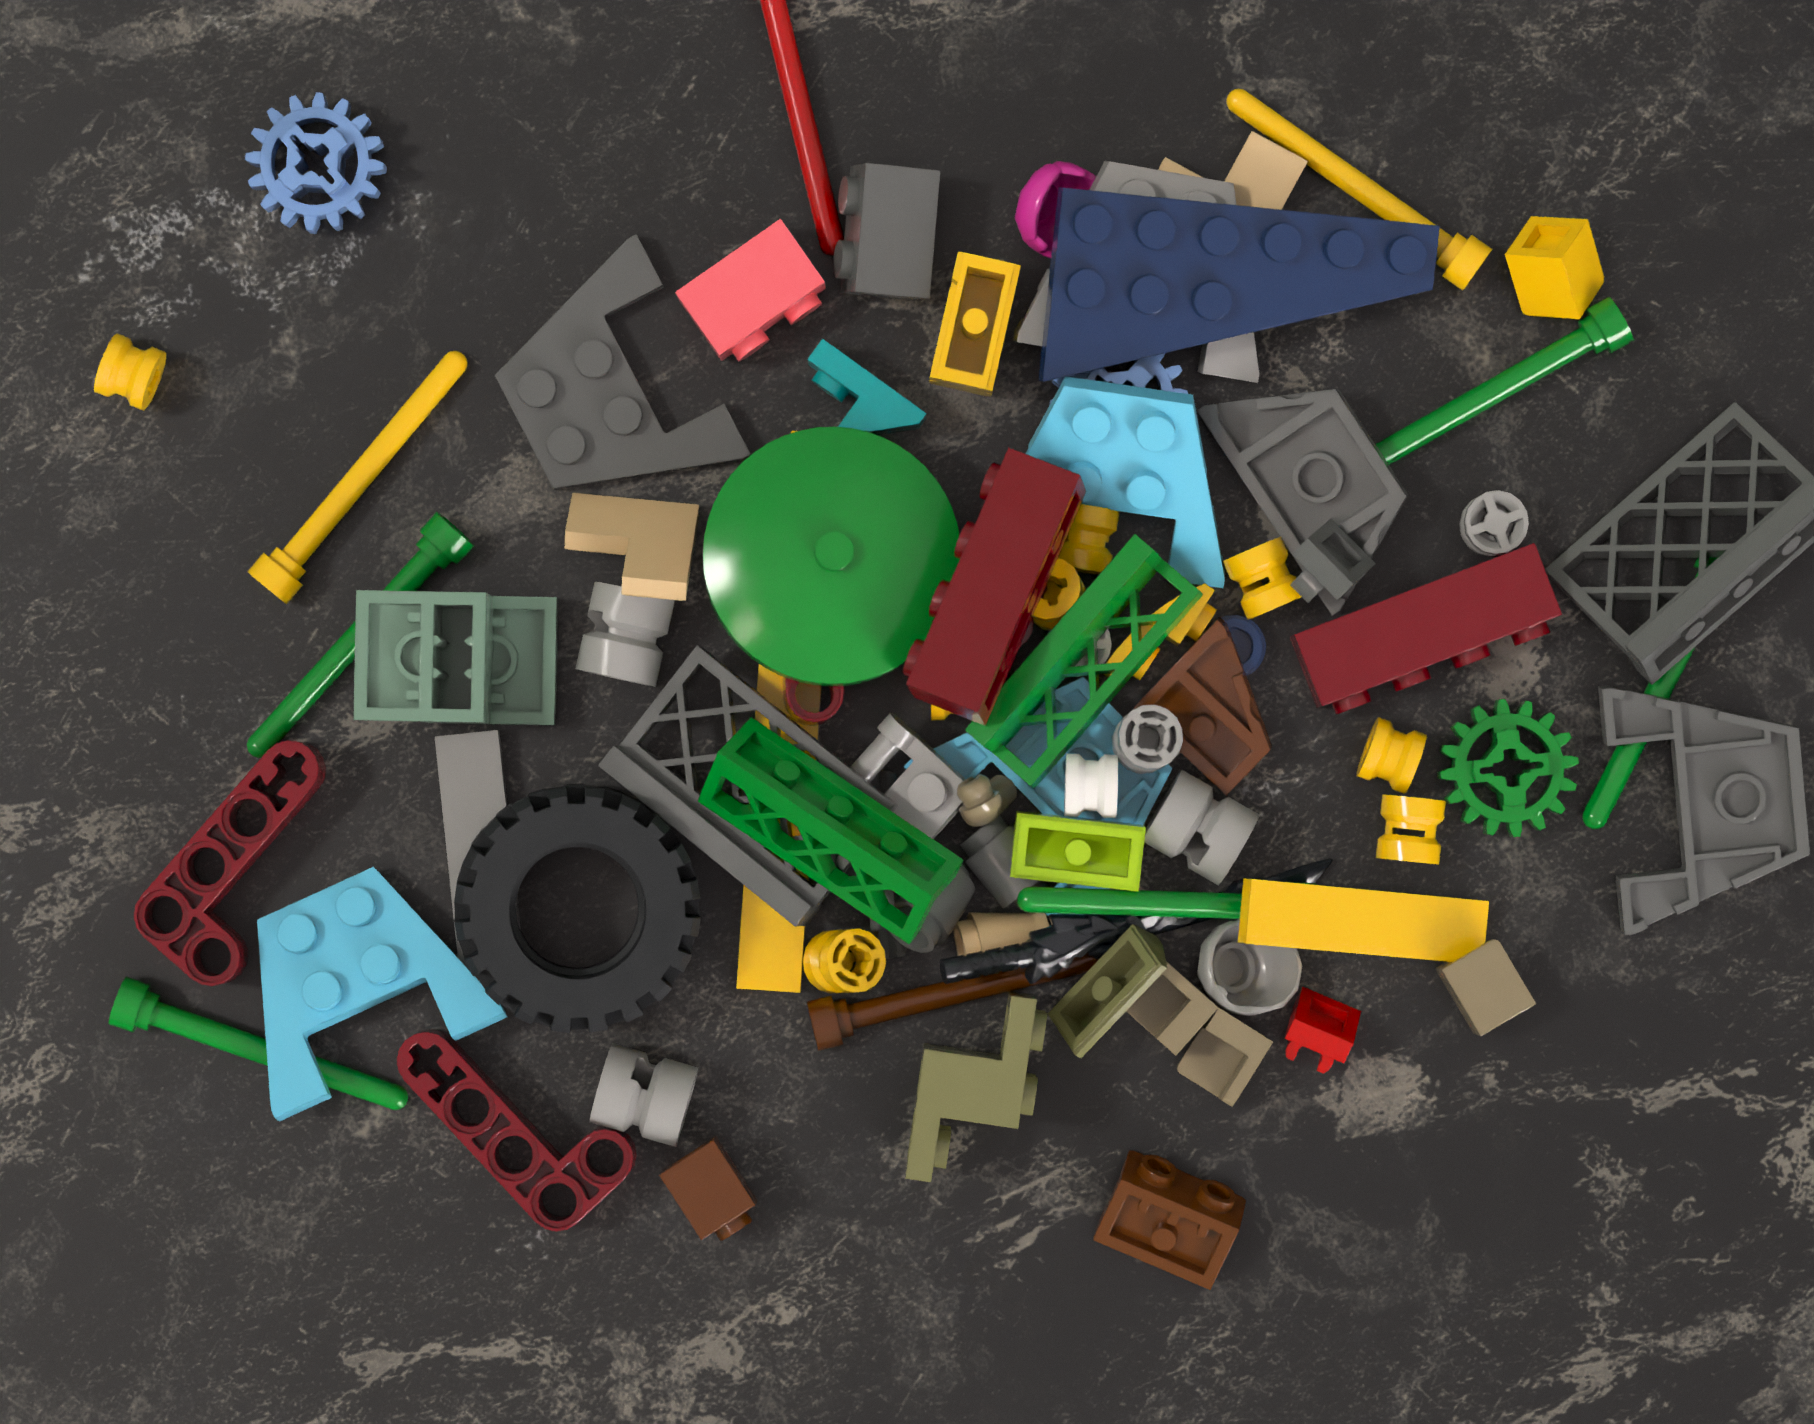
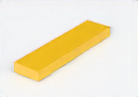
(1360, 920)

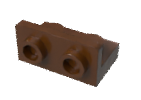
(1171, 1219)

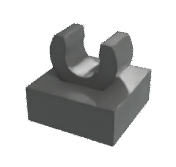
(1330, 563)

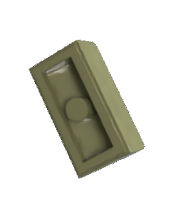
(1109, 989)

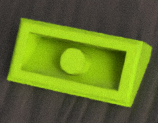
(1077, 851)

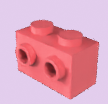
(753, 292)

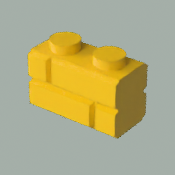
(974, 324)

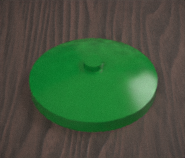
(828, 555)

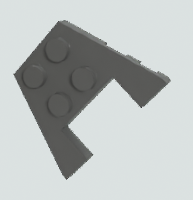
(584, 400)
(1733, 794)

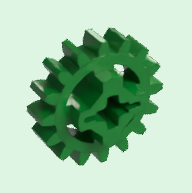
(1506, 737)

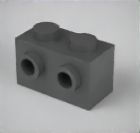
(887, 231)

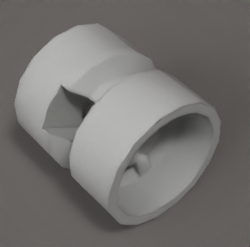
(624, 635)
(1200, 827)
(643, 1095)

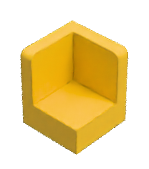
(1555, 267)

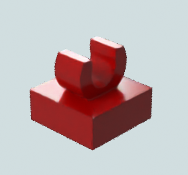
(1321, 1027)

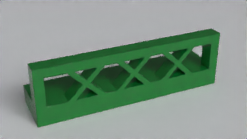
(1068, 643)
(831, 820)

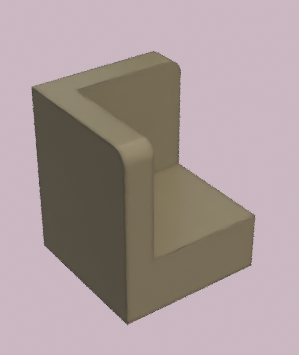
(1486, 987)
(1172, 1009)
(1224, 1056)

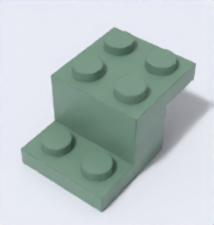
(455, 658)

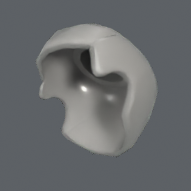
(1247, 976)

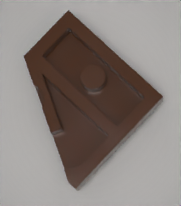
(1215, 708)

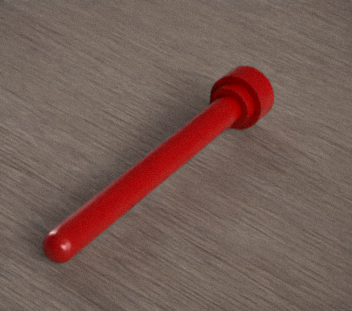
(802, 124)

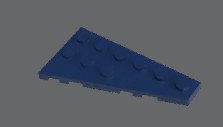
(1183, 273)

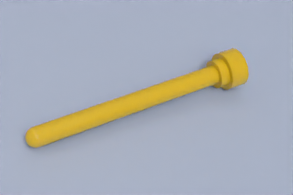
(1456, 254)
(283, 568)

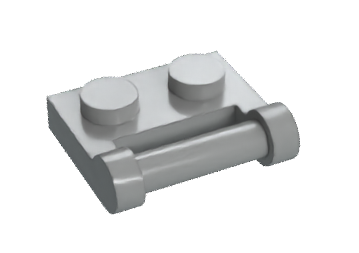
(925, 789)

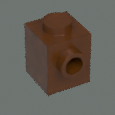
(710, 1191)

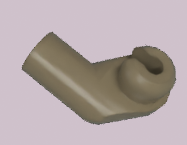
(985, 798)

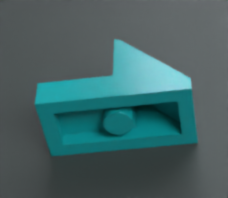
(877, 405)

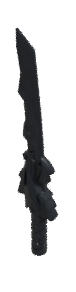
(1079, 934)

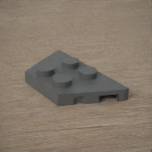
(1309, 464)

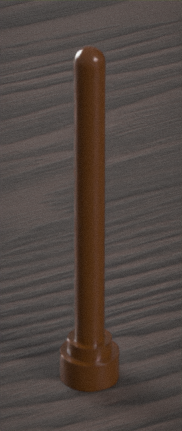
(836, 1019)

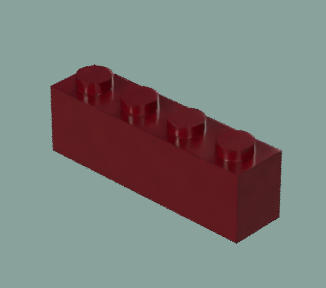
(994, 586)
(1425, 627)

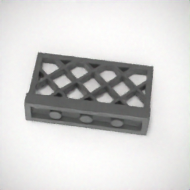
(1719, 587)
(677, 799)

